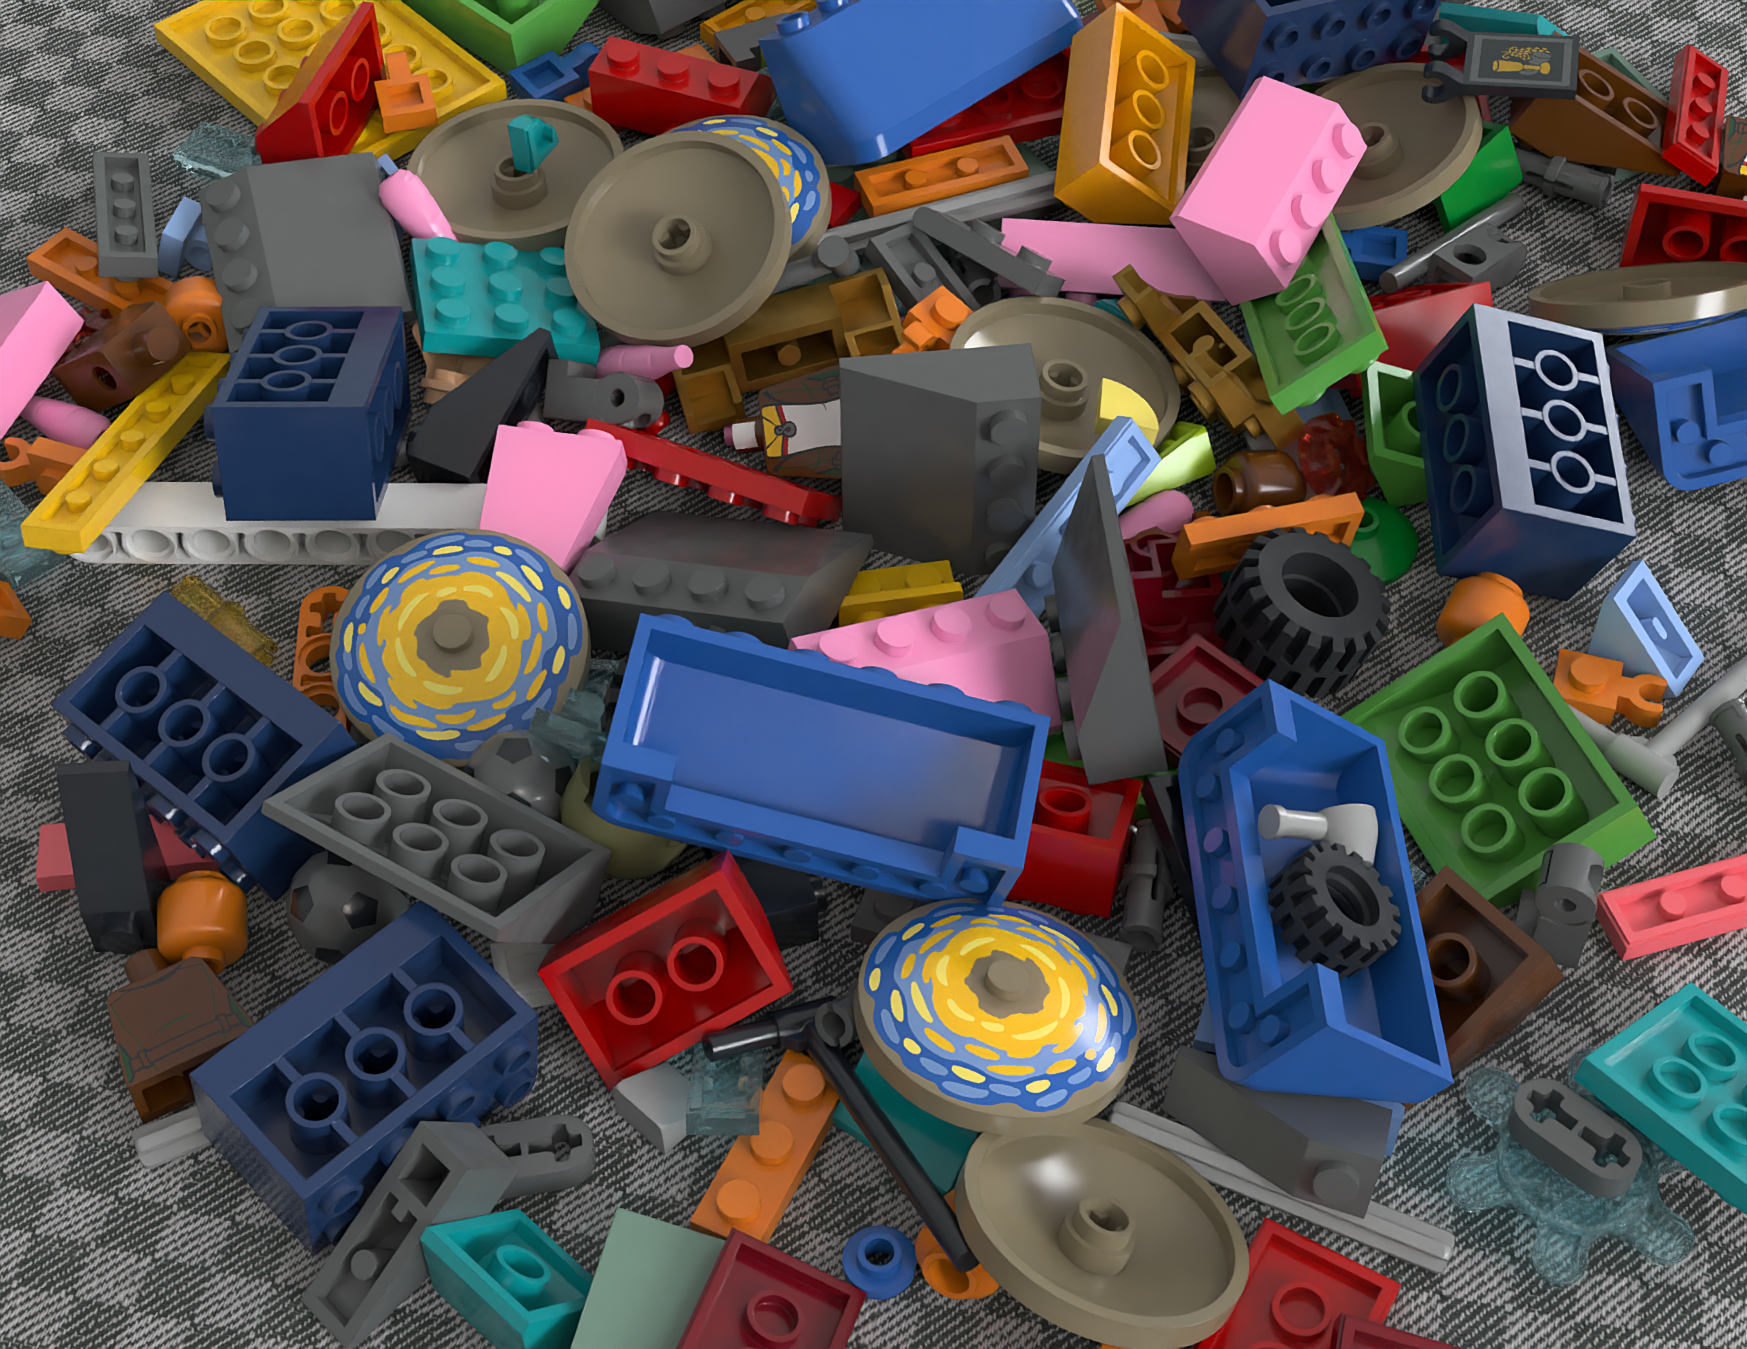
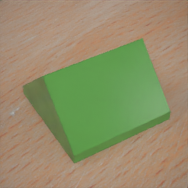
(1393, 434)

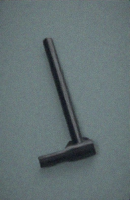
(796, 1030)

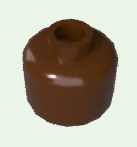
(1256, 480)

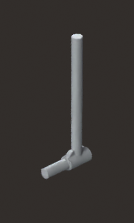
(1652, 761)

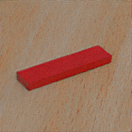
(1695, 114)

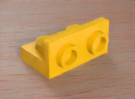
(898, 591)

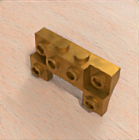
(786, 340)
(1208, 360)

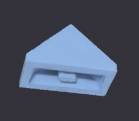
(1645, 631)

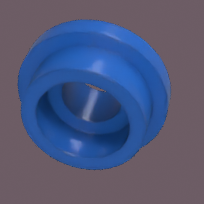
(884, 1280)

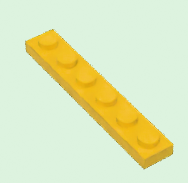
(124, 456)

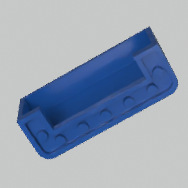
(887, 71)
(1687, 400)
(820, 765)
(1271, 1015)

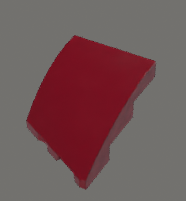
(1167, 606)

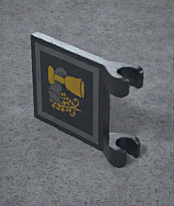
(1501, 64)

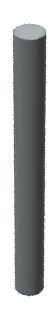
(1419, 262)

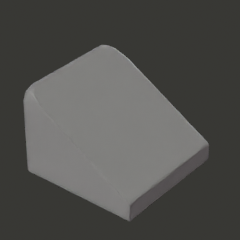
(655, 1105)

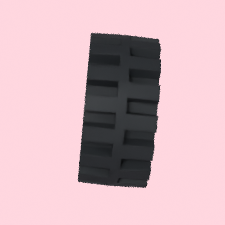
(1334, 909)

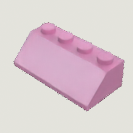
(1267, 188)
(1093, 253)
(979, 644)

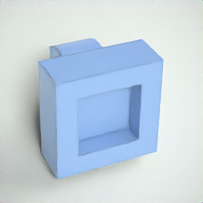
(184, 240)

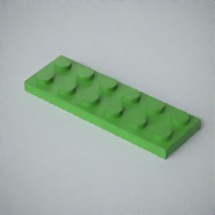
(1315, 326)

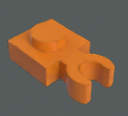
(1600, 690)

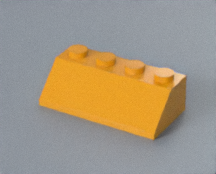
(1125, 122)

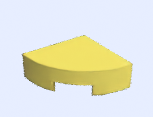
(1120, 400)

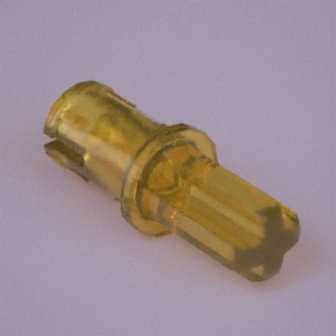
(225, 617)

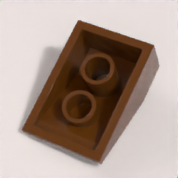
(1606, 125)
(1480, 966)

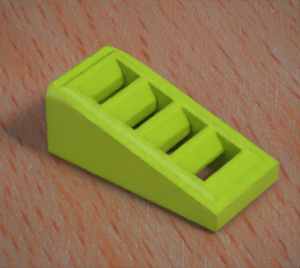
(1184, 458)

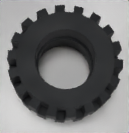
(1302, 611)

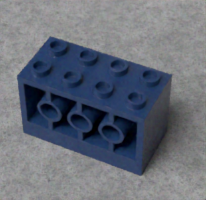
(1305, 38)
(311, 414)
(1522, 452)
(204, 739)
(354, 1061)

